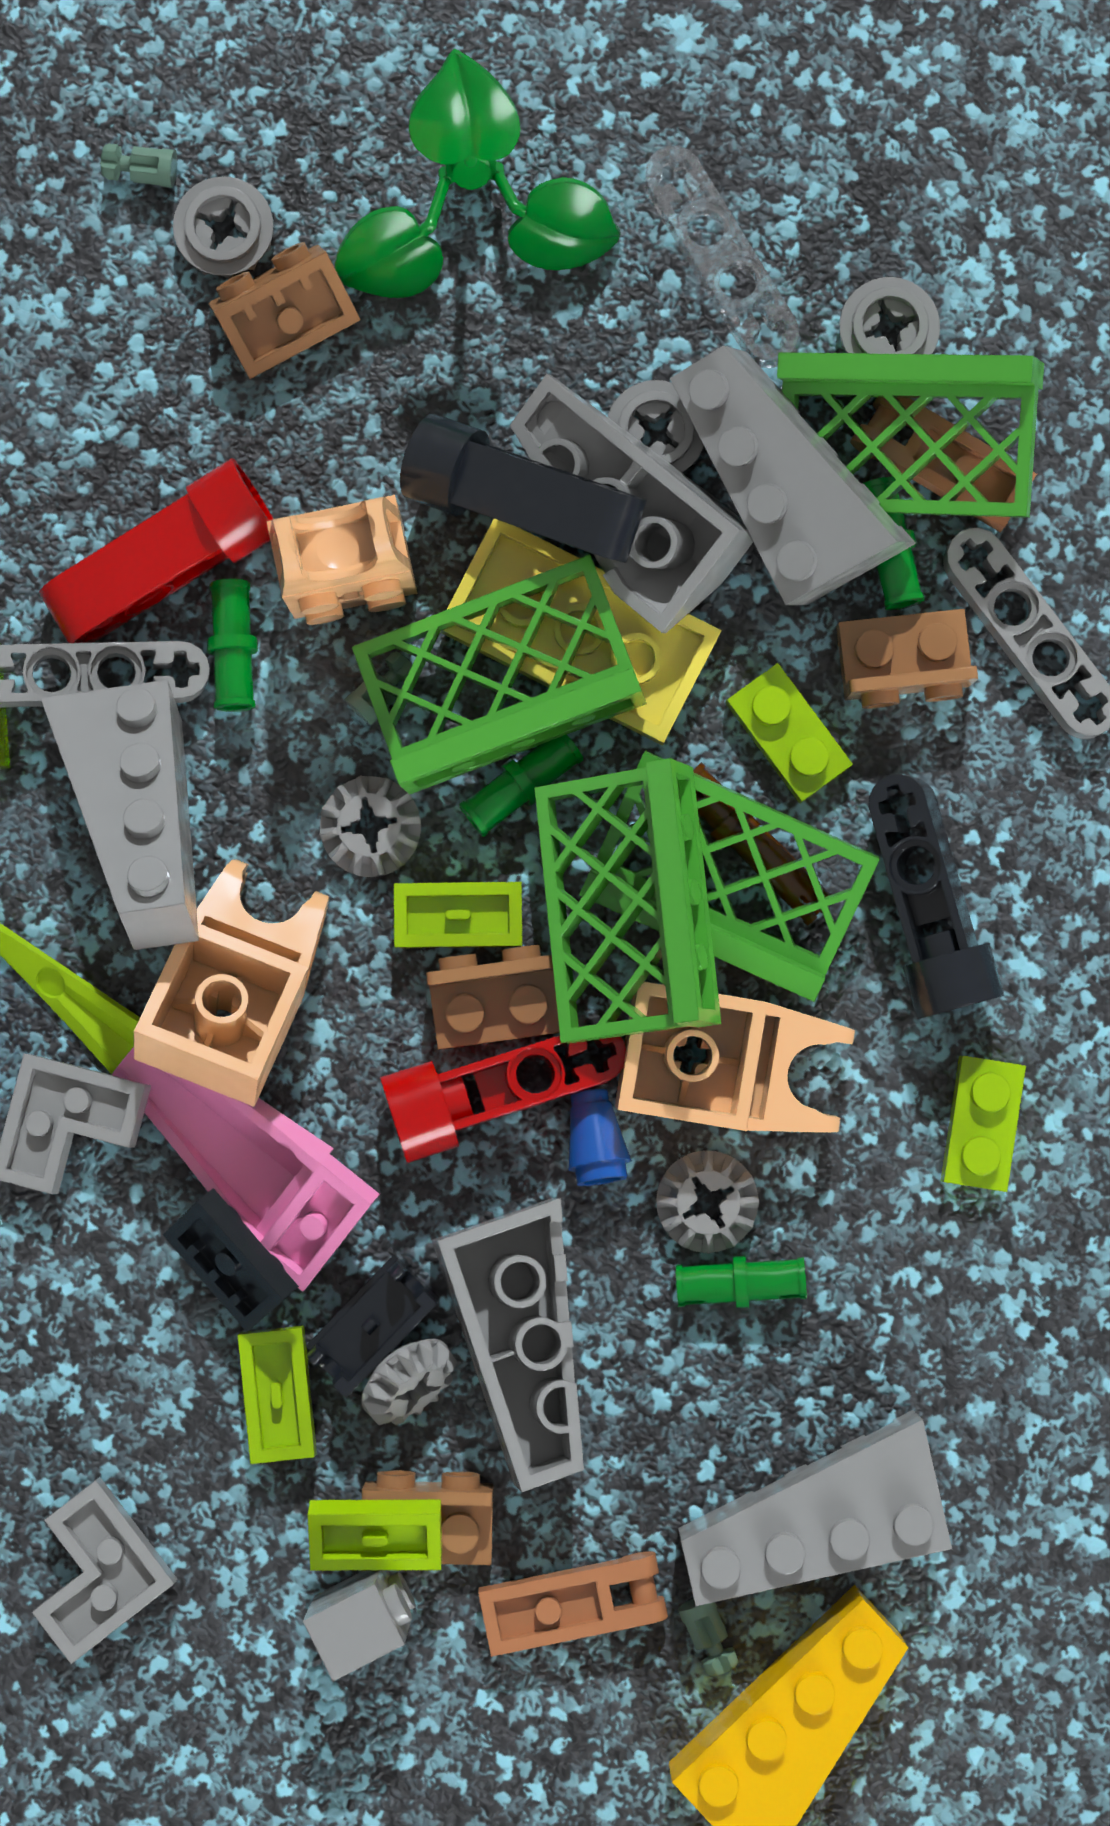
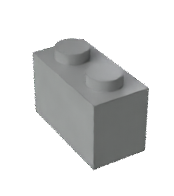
(359, 1620)

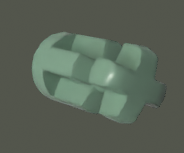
(143, 164)
(359, 699)
(707, 1633)

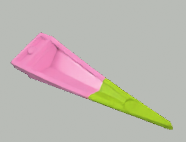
(254, 1157)

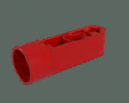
(208, 525)
(434, 1106)

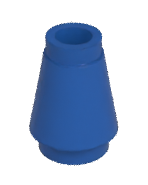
(596, 1141)

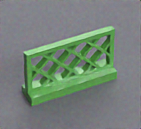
(927, 378)
(514, 727)
(680, 901)
(732, 938)

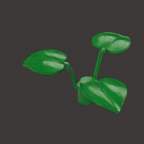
(467, 126)

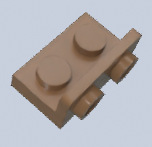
(283, 308)
(905, 657)
(494, 999)
(464, 1510)

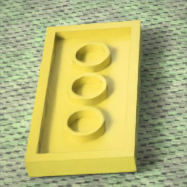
(662, 661)

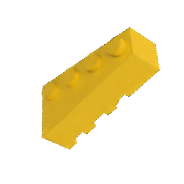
(792, 1723)

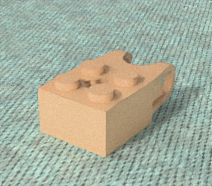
(342, 559)
(235, 967)
(743, 1072)

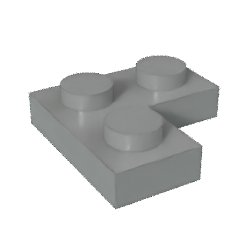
(53, 1104)
(117, 1577)

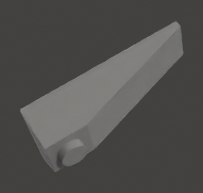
(684, 535)

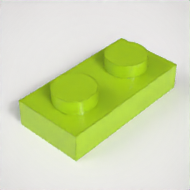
(788, 733)
(458, 915)
(983, 1123)
(277, 1394)
(375, 1534)

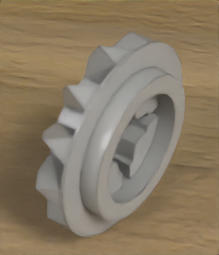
(213, 201)
(901, 302)
(654, 401)
(394, 843)
(678, 1194)
(408, 1381)

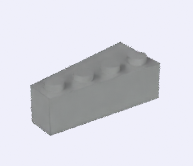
(786, 481)
(132, 790)
(515, 1319)
(824, 1519)

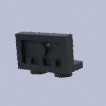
(230, 1260)

